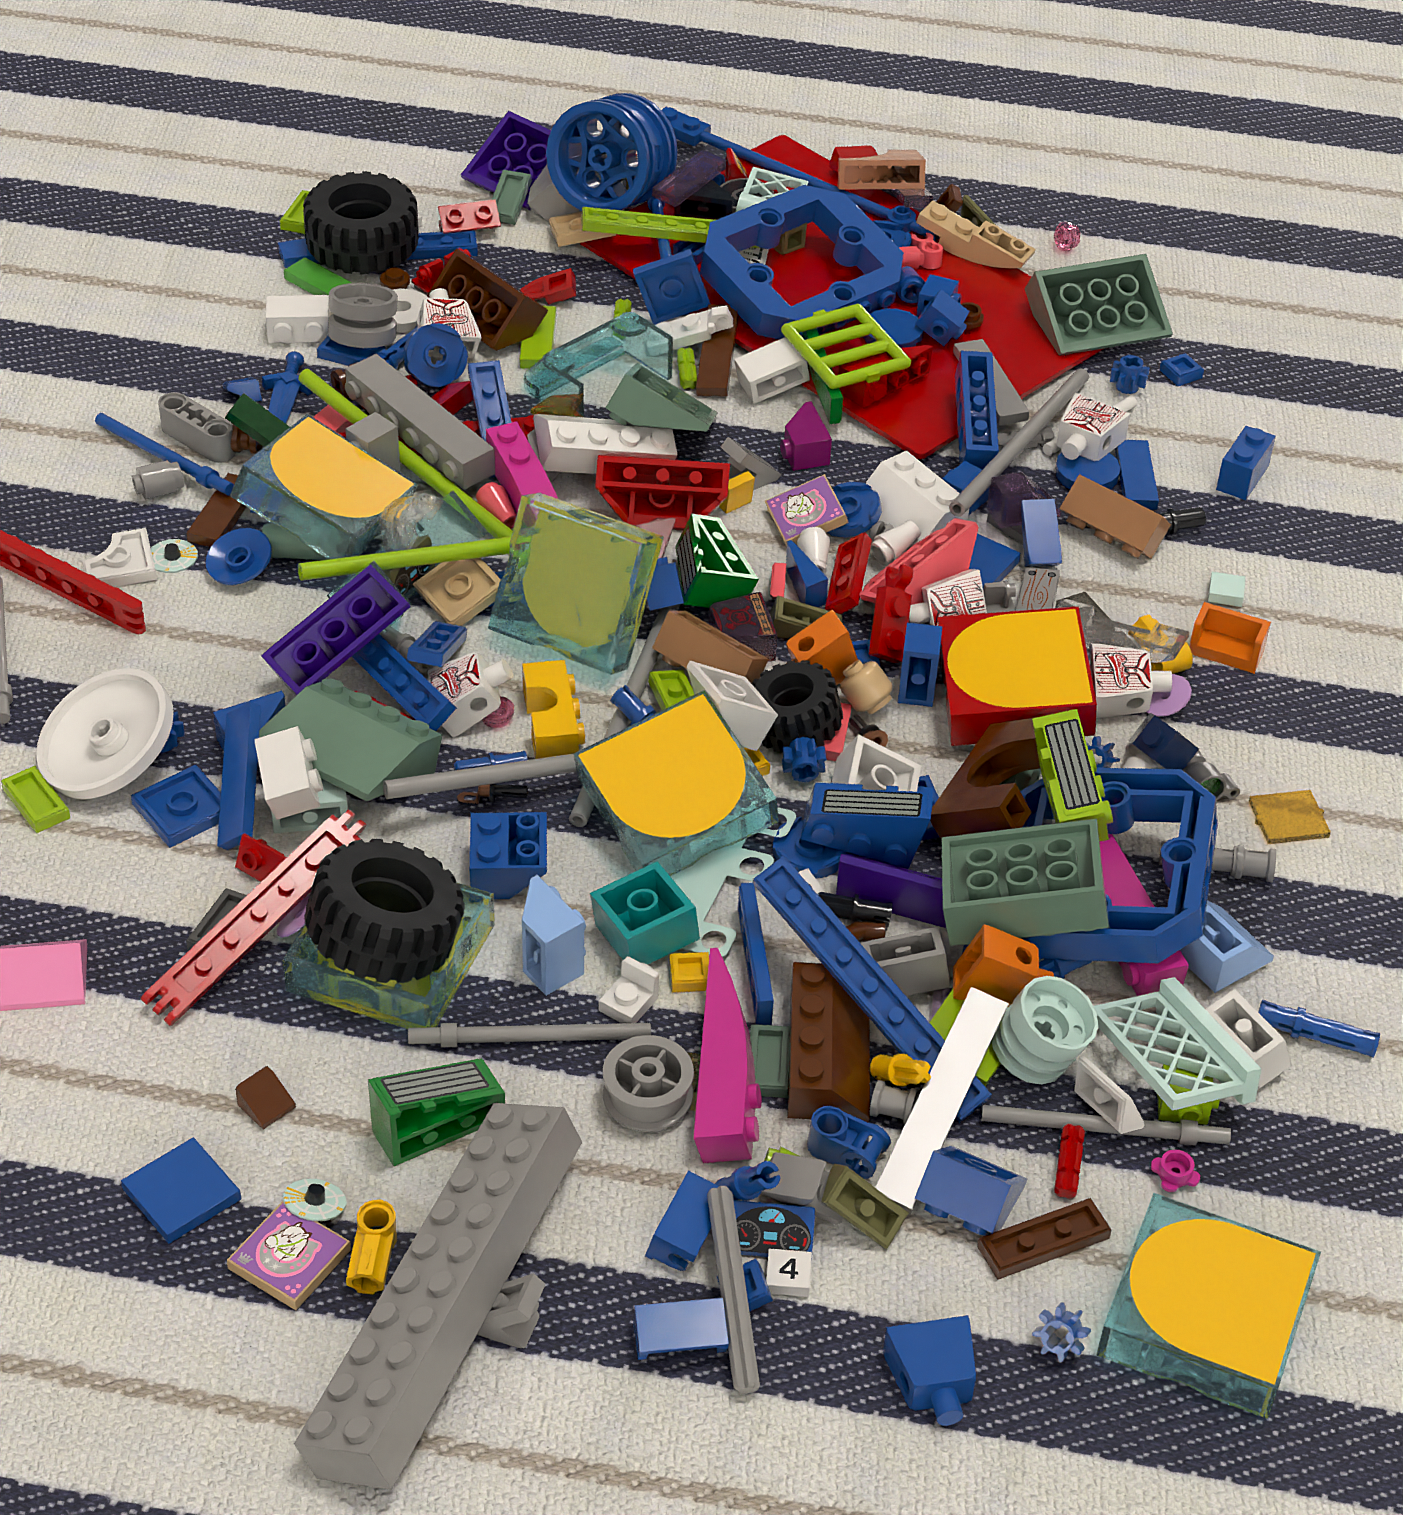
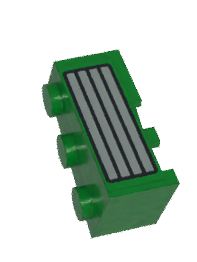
(711, 563)
(430, 1107)

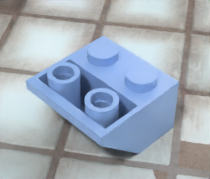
(551, 938)
(1224, 950)

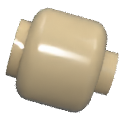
(866, 686)

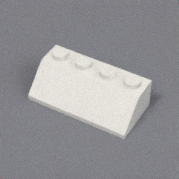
(576, 442)

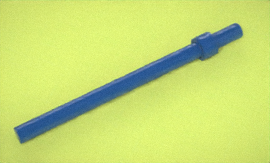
(204, 475)

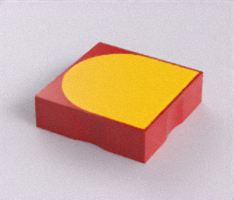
(1014, 669)

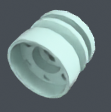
(1045, 1030)

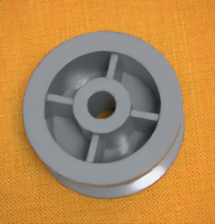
(648, 1083)

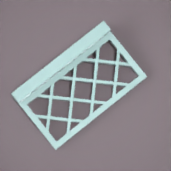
(1198, 1035)

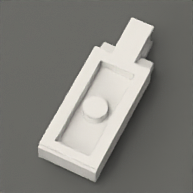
(697, 326)

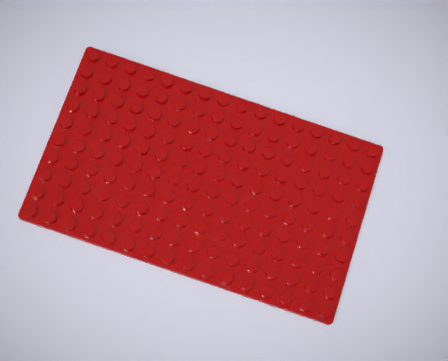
(923, 412)

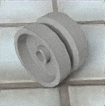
(362, 315)

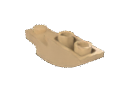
(982, 244)

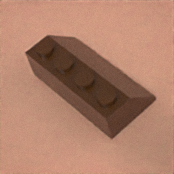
(498, 307)
(826, 1046)

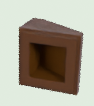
(264, 1097)

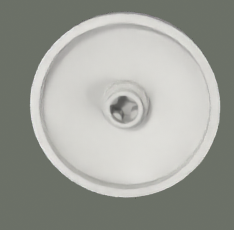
(104, 733)

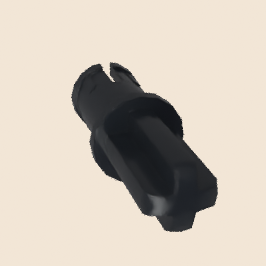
(1184, 518)
(858, 909)

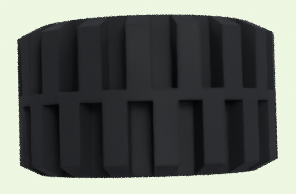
(804, 701)

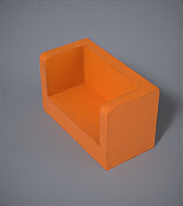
(1229, 637)

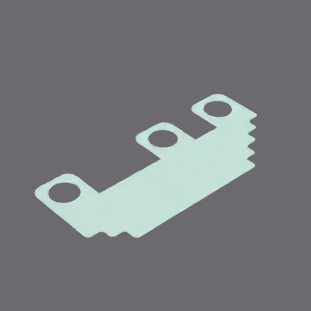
(705, 878)

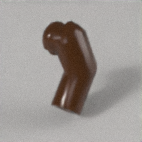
(867, 931)

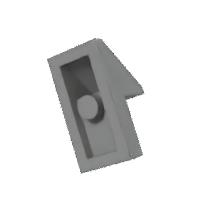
(746, 460)
(802, 1184)
(514, 1312)

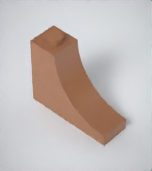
(887, 171)

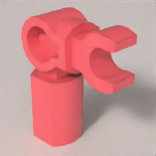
(923, 253)

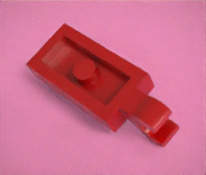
(891, 615)

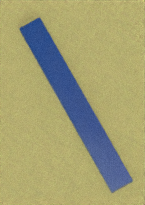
(857, 971)

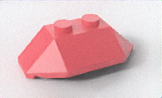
(932, 559)

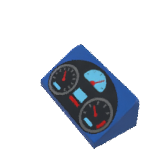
(773, 1227)

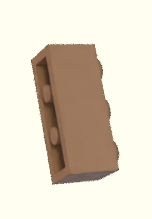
(1114, 518)
(691, 639)

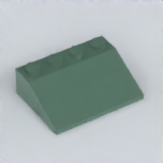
(1098, 304)
(654, 402)
(358, 738)
(1024, 881)

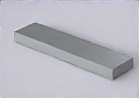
(1008, 402)

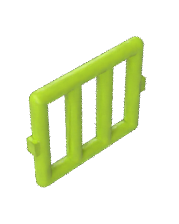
(868, 326)

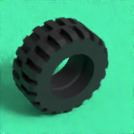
(361, 222)
(384, 910)

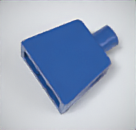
(933, 1365)

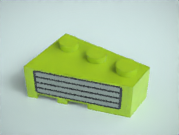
(1070, 770)

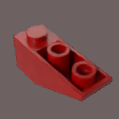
(867, 393)

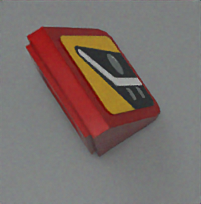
(734, 168)

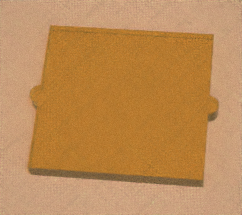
(1289, 816)

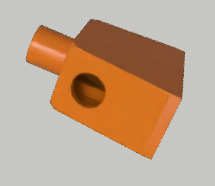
(824, 643)
(996, 965)

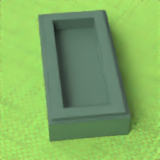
(511, 195)
(771, 1058)

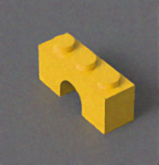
(552, 708)

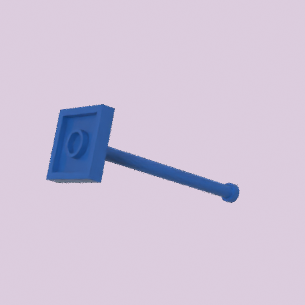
(672, 283)

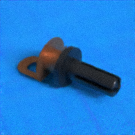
(870, 732)
(495, 790)

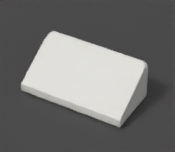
(1106, 1097)

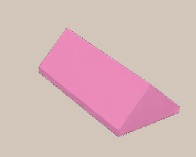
(43, 975)

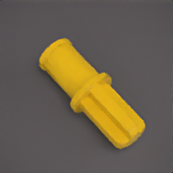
(900, 1069)

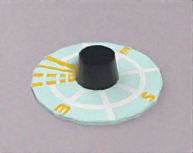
(174, 555)
(314, 1199)

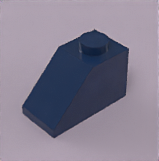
(1163, 743)

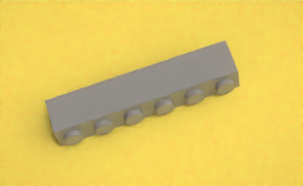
(421, 421)

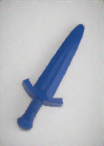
(285, 387)

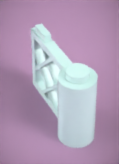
(775, 182)

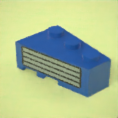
(868, 822)

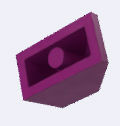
(806, 440)

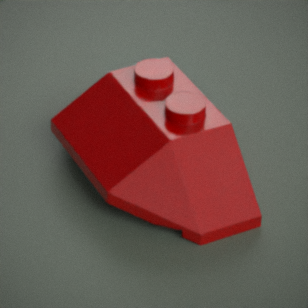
(661, 488)

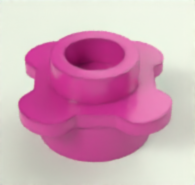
(1178, 1162)

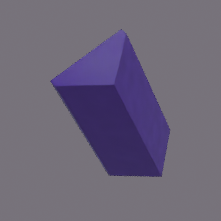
(335, 630)
(910, 892)

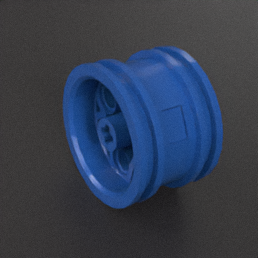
(580, 150)

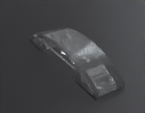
(1162, 642)

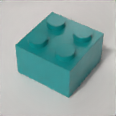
(645, 915)

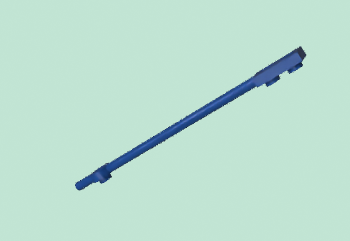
(694, 131)

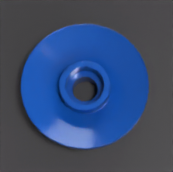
(238, 556)

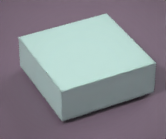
(1226, 589)

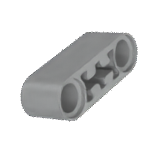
(196, 427)

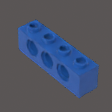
(976, 408)

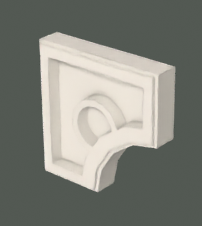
(125, 560)

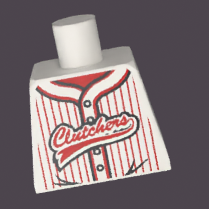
(451, 313)
(1091, 428)
(950, 597)
(1124, 680)
(471, 687)

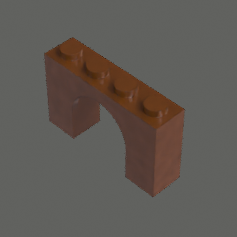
(974, 798)

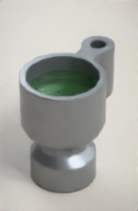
(1210, 778)

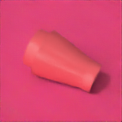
(497, 502)

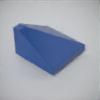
(248, 385)

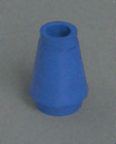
(909, 285)

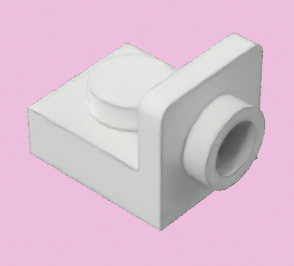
(631, 993)

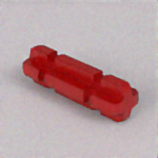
(1069, 1161)

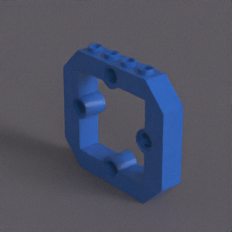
(749, 286)
(1187, 862)

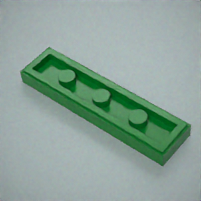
(830, 398)

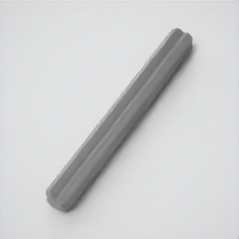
(733, 1290)

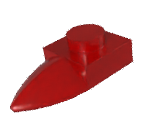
(552, 287)

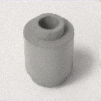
(158, 479)

